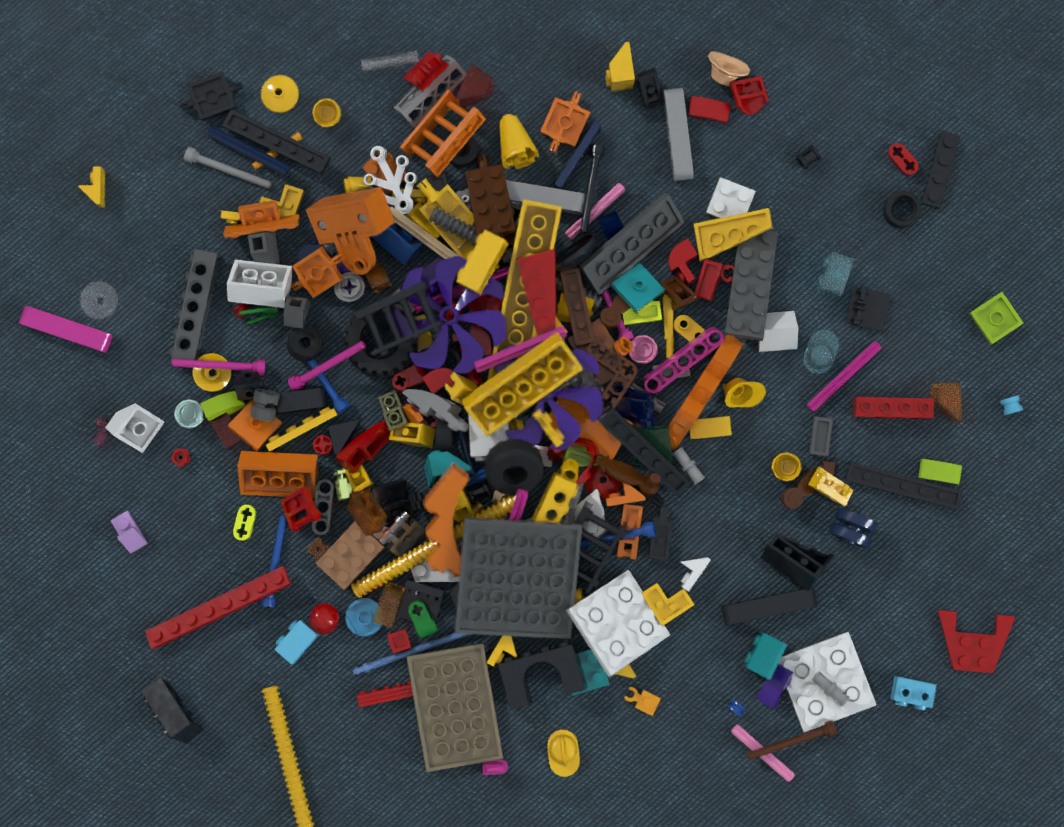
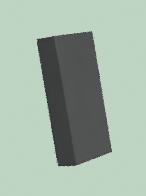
(820, 436)

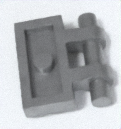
(405, 538)

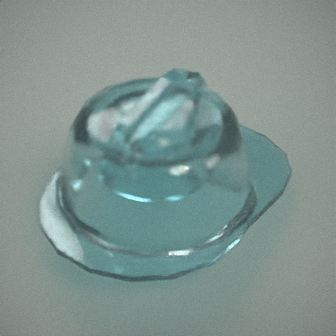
(821, 351)

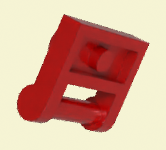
(297, 503)

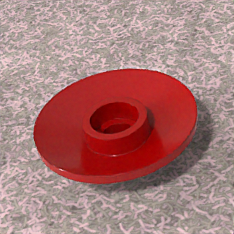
(610, 487)

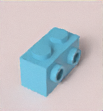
(913, 692)

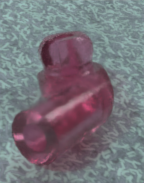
(102, 433)

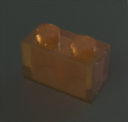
(367, 512)

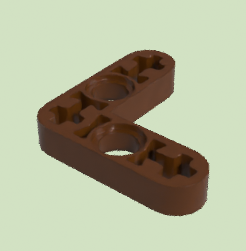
(620, 375)

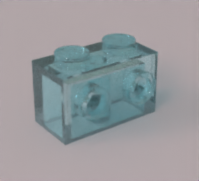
(835, 274)

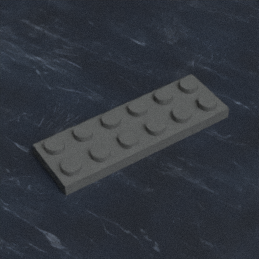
(632, 243)
(751, 287)

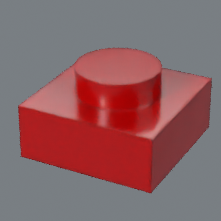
(399, 641)

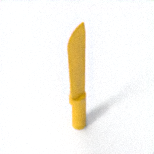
(668, 326)

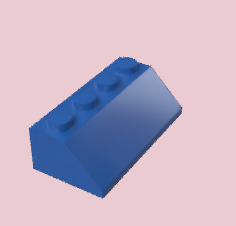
(399, 242)

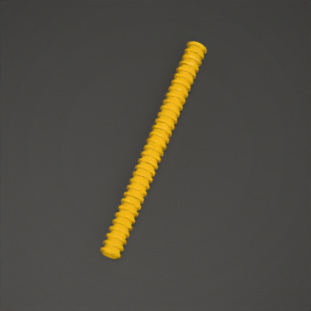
(419, 554)
(287, 757)

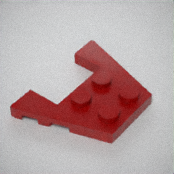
(974, 650)

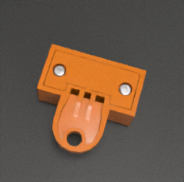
(349, 222)

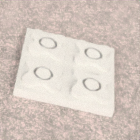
(617, 623)
(839, 663)

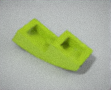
(221, 404)
(940, 471)

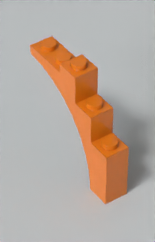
(703, 389)
(442, 501)

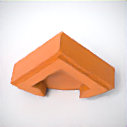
(412, 416)

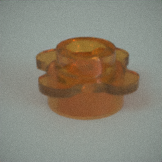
(313, 548)

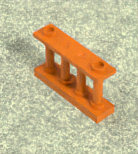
(455, 141)

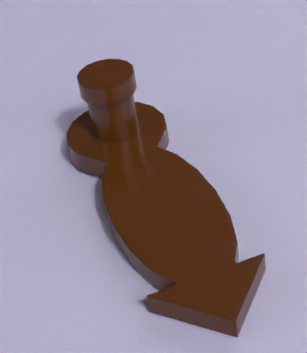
(611, 316)
(625, 473)
(793, 497)

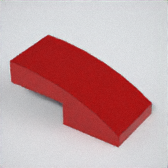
(708, 109)

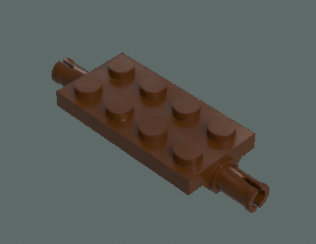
(490, 199)

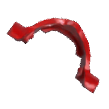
(591, 449)

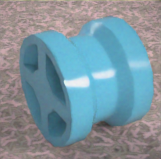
(1011, 405)

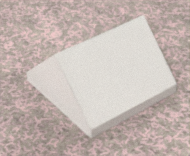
(780, 332)

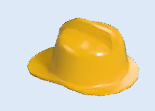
(743, 393)
(563, 753)

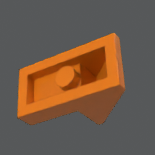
(630, 495)

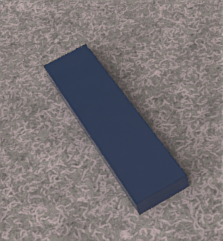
(578, 155)

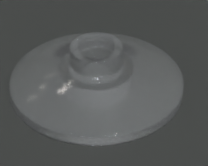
(90, 296)

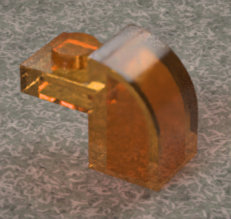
(389, 604)

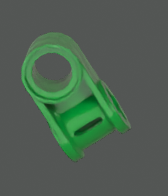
(422, 622)

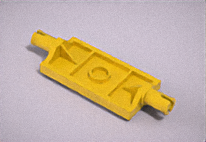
(450, 202)

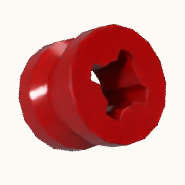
(320, 445)

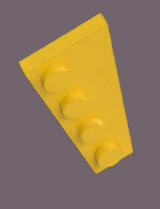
(726, 232)

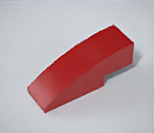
(364, 447)

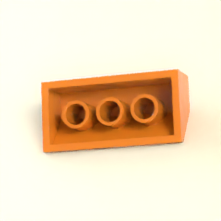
(595, 431)
(276, 473)

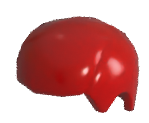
(324, 618)

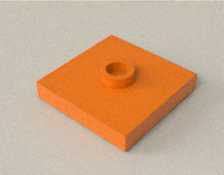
(252, 430)

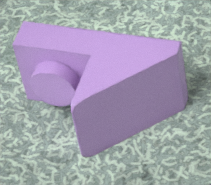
(128, 532)

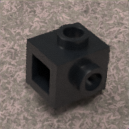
(247, 383)

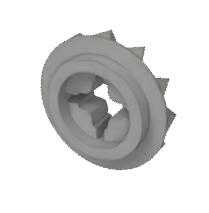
(356, 292)

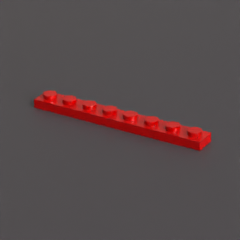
(218, 607)

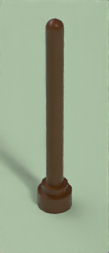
(827, 729)

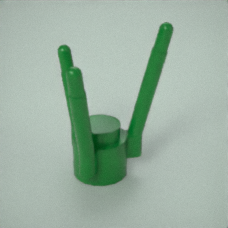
(269, 312)

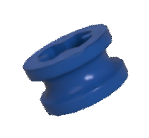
(736, 707)

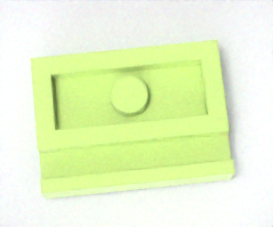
(343, 488)

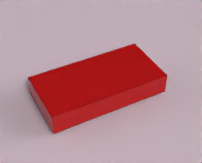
(708, 279)

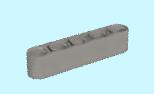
(678, 134)
(570, 201)

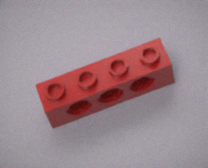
(893, 408)

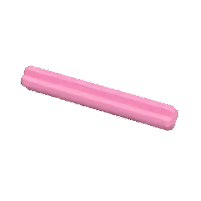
(597, 209)
(770, 759)

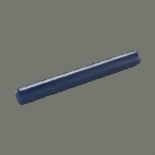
(248, 151)

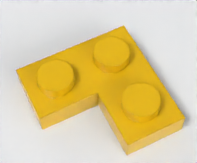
(289, 200)
(665, 608)

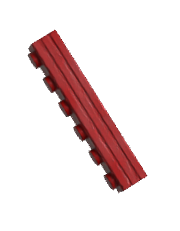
(386, 694)

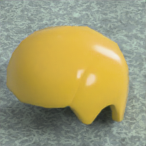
(326, 113)
(786, 466)

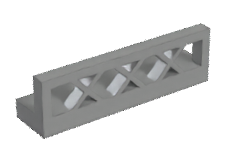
(416, 96)

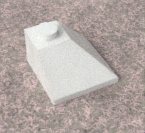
(135, 426)

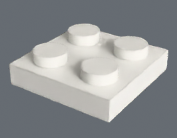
(729, 199)

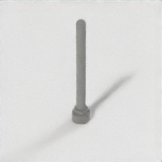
(191, 155)

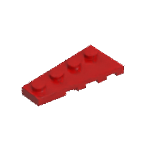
(539, 284)

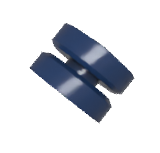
(852, 530)

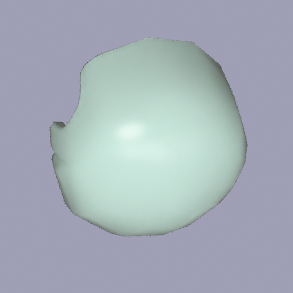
(188, 414)

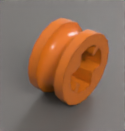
(623, 346)

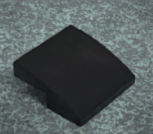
(393, 499)

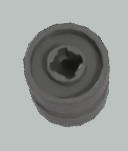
(264, 404)

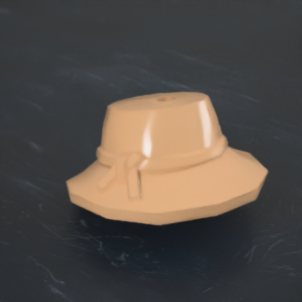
(726, 68)

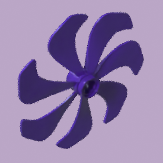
(489, 319)
(568, 426)

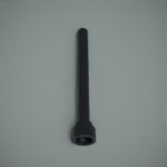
(596, 152)

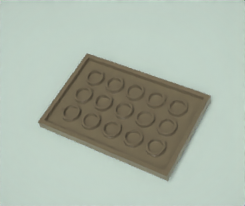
(454, 707)

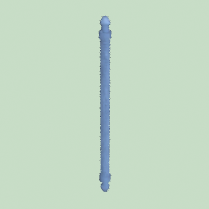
(414, 650)

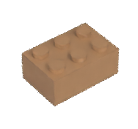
(350, 556)

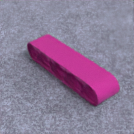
(65, 329)
(693, 358)

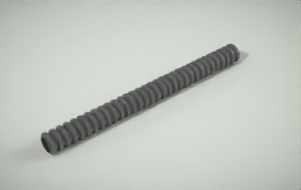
(470, 234)

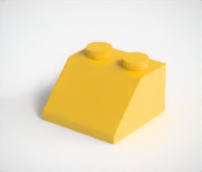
(621, 72)

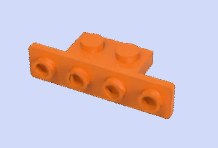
(260, 218)

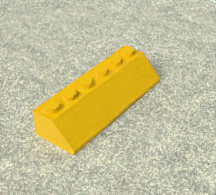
(521, 384)

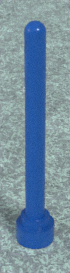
(340, 404)
(646, 530)
(269, 600)

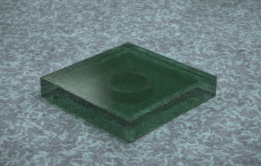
(660, 438)

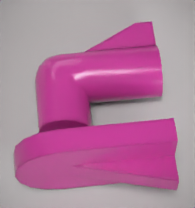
(494, 767)

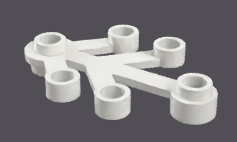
(393, 182)

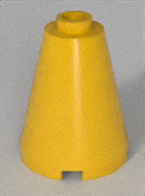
(516, 144)

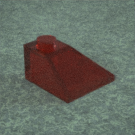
(475, 87)

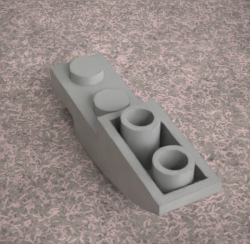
(437, 406)

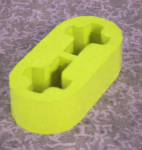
(248, 524)

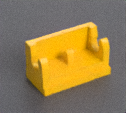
(461, 388)
(830, 487)

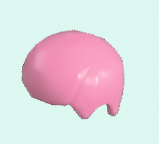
(643, 350)

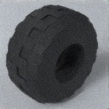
(512, 453)

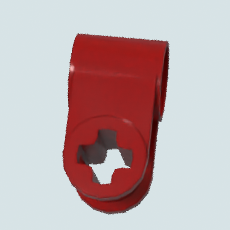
(412, 375)

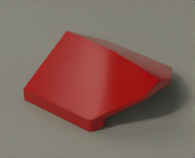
(749, 94)

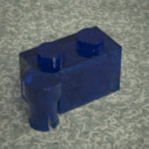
(636, 406)

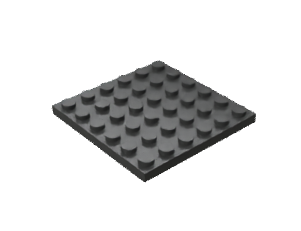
(517, 578)

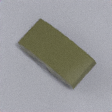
(393, 410)

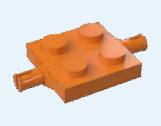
(565, 122)
(317, 272)

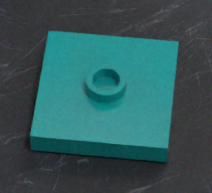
(637, 287)

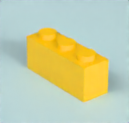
(482, 262)

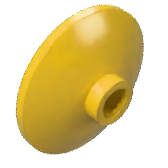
(282, 102)
(211, 383)

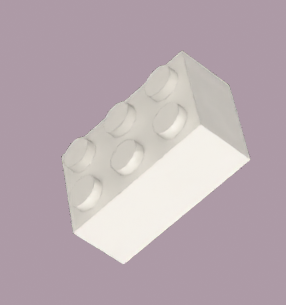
(259, 283)

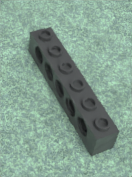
(203, 299)

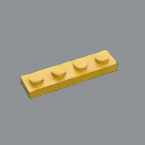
(293, 431)

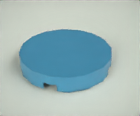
(361, 616)

